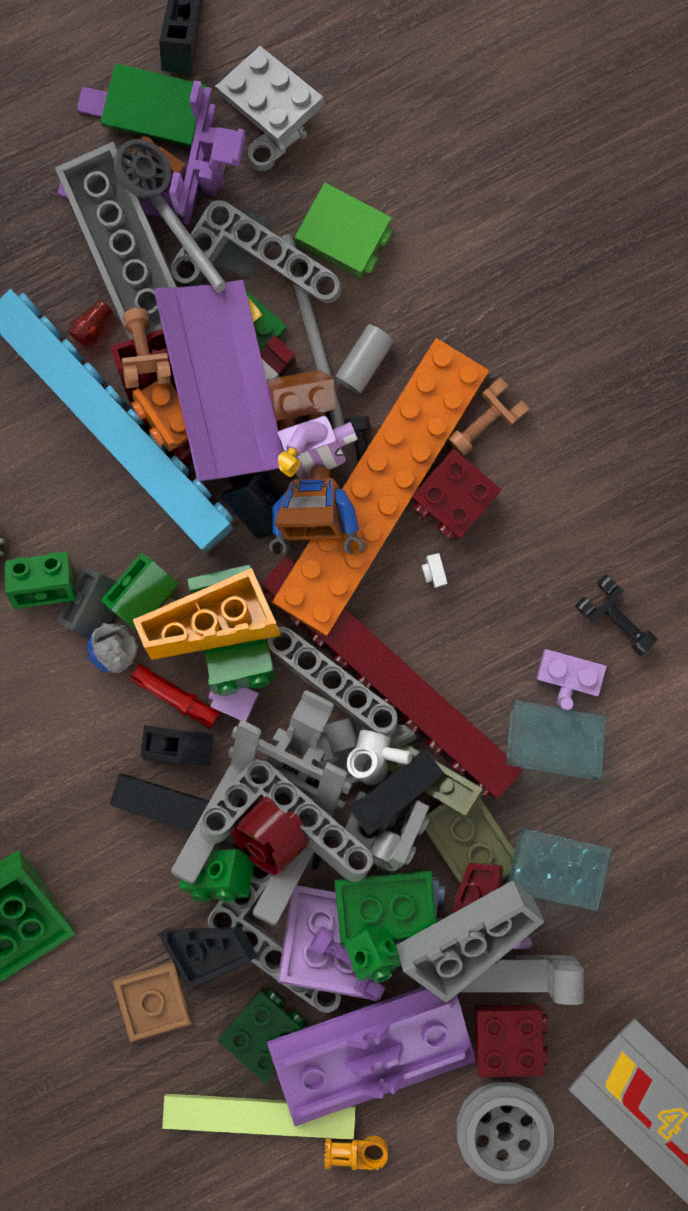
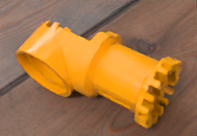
(354, 1153)

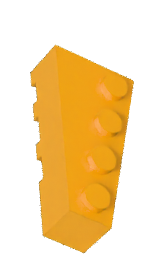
(209, 619)

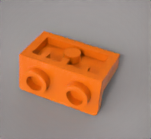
(163, 411)

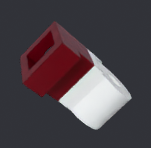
(276, 358)

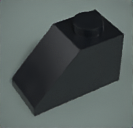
(176, 745)

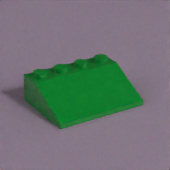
(28, 916)

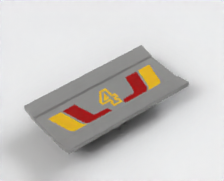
(643, 1100)

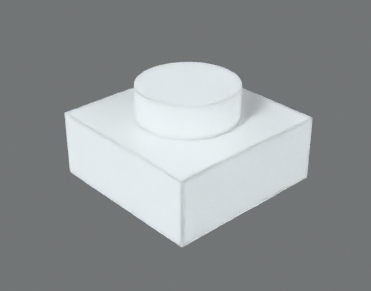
(434, 571)

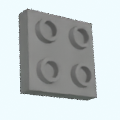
(338, 741)
(396, 848)

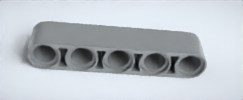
(325, 668)

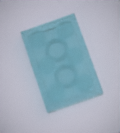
(556, 740)
(560, 868)

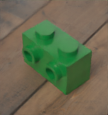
(40, 580)
(139, 590)
(223, 877)

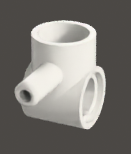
(375, 747)

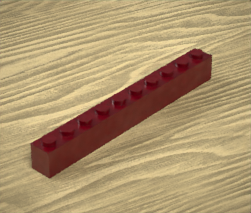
(410, 694)

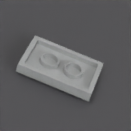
(270, 95)

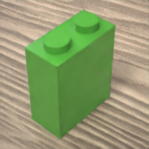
(344, 231)

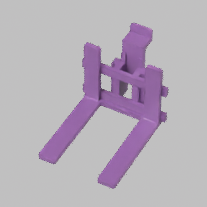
(208, 157)

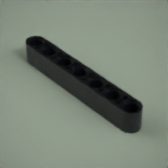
(167, 806)

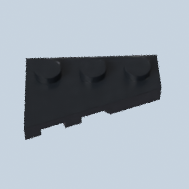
(206, 952)

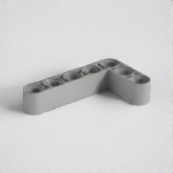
(257, 247)
(300, 805)
(266, 941)
(555, 974)

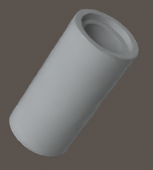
(364, 359)

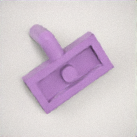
(571, 675)

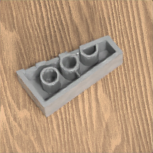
(470, 940)

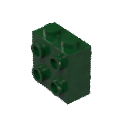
(256, 1024)

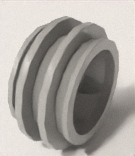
(519, 1163)

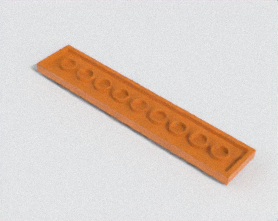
(383, 484)

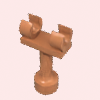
(137, 323)
(462, 441)

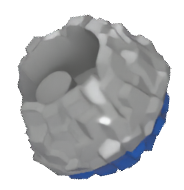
(112, 648)

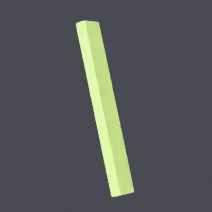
(250, 1117)

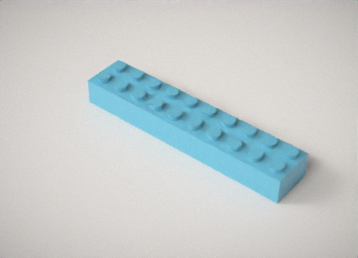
(115, 428)

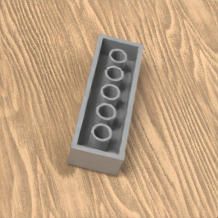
(117, 233)

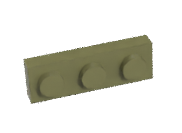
(449, 789)

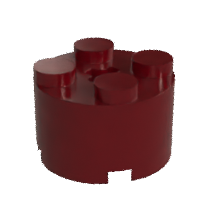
(270, 836)

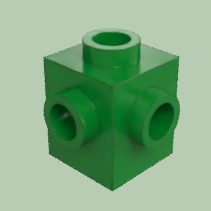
(373, 955)

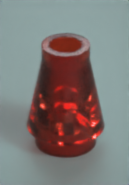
(90, 323)

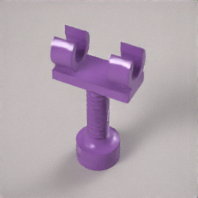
(324, 942)

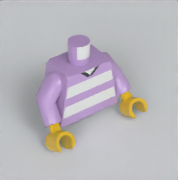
(313, 445)

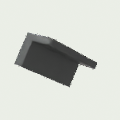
(88, 610)

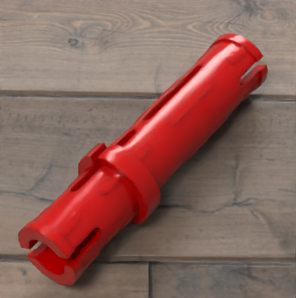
(170, 693)

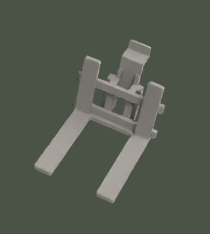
(302, 738)

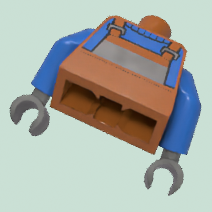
(314, 511)

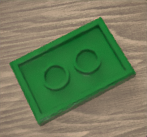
(150, 105)
(387, 901)

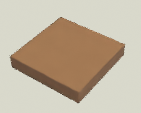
(152, 1001)

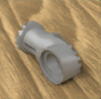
(275, 149)

